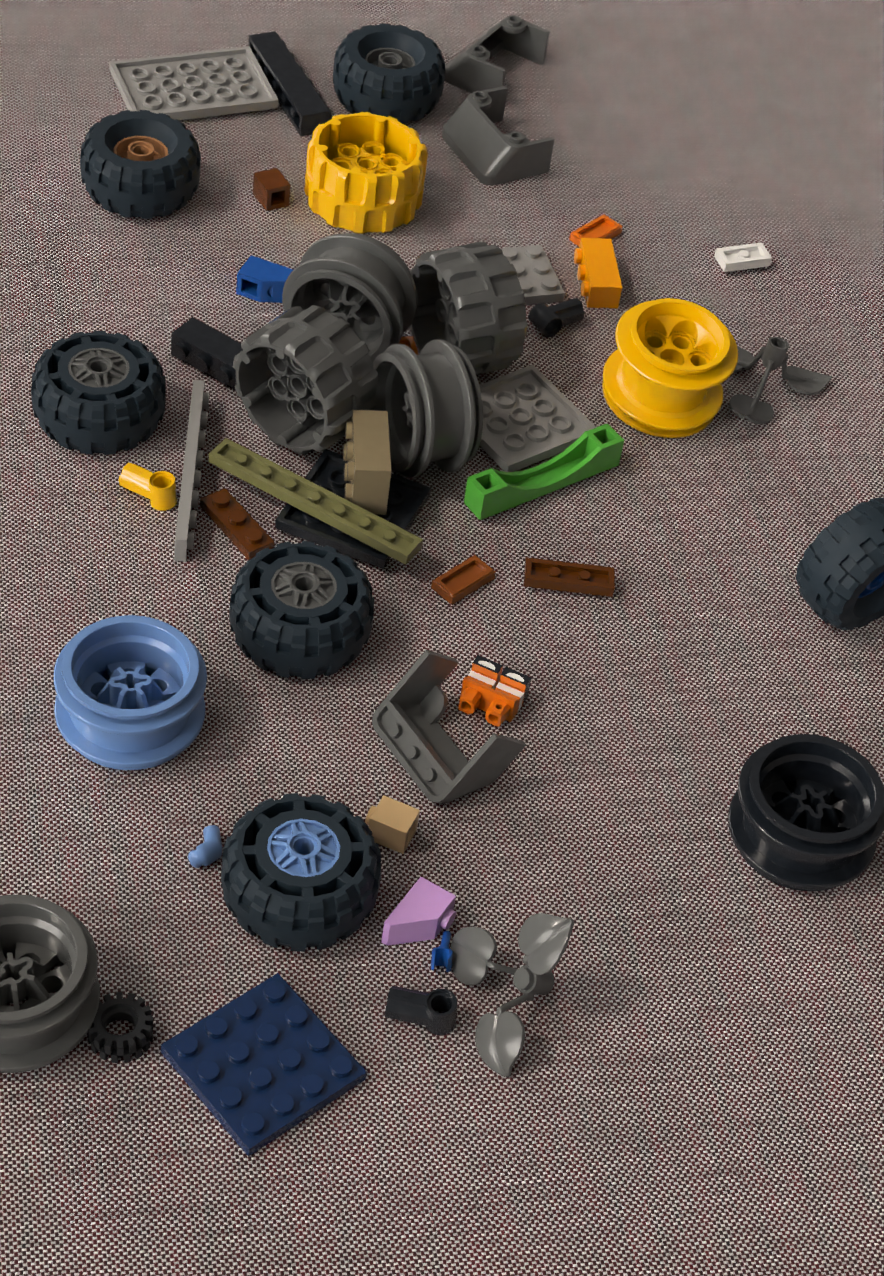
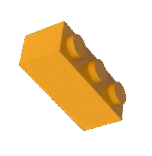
(598, 273)

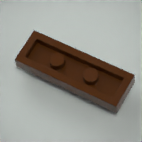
(236, 523)
(569, 577)

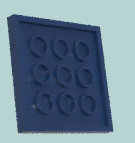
(263, 1063)

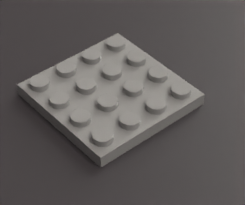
(527, 419)

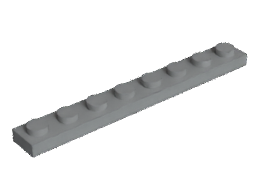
(191, 476)

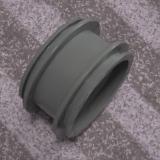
(356, 282)
(430, 406)
(46, 1024)

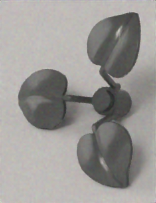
(773, 356)
(543, 942)

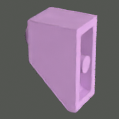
(420, 914)

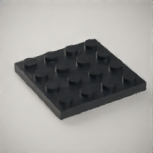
(403, 506)

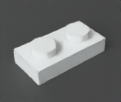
(743, 257)

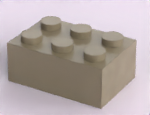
(368, 460)

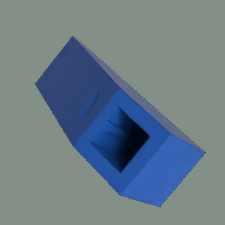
(262, 280)

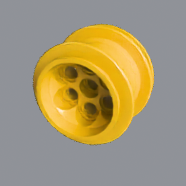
(669, 367)

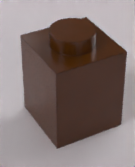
(271, 189)

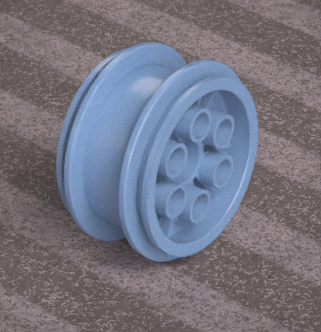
(148, 705)

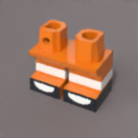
(493, 691)

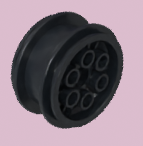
(832, 812)

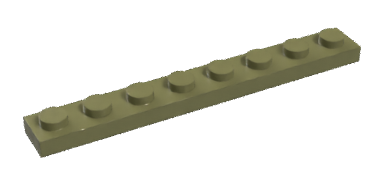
(316, 501)

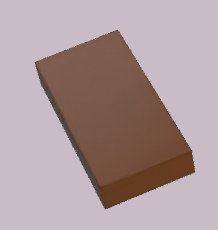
(463, 579)

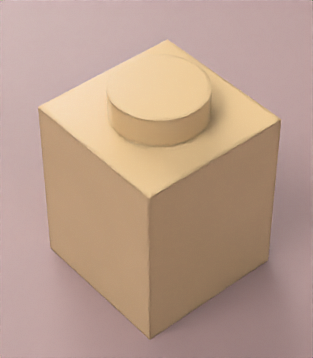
(393, 823)

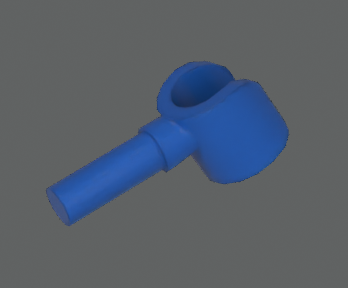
(442, 955)

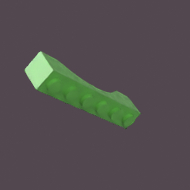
(589, 455)

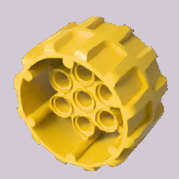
(365, 172)

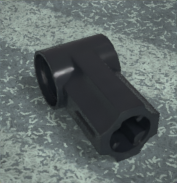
(551, 319)
(421, 1008)

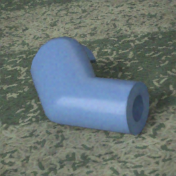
(209, 850)

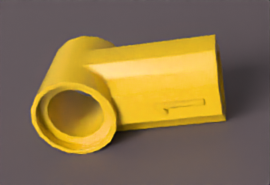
(156, 486)

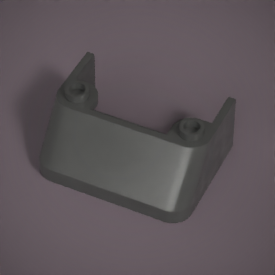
(471, 66)
(485, 149)
(430, 757)

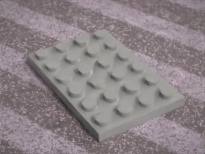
(195, 83)

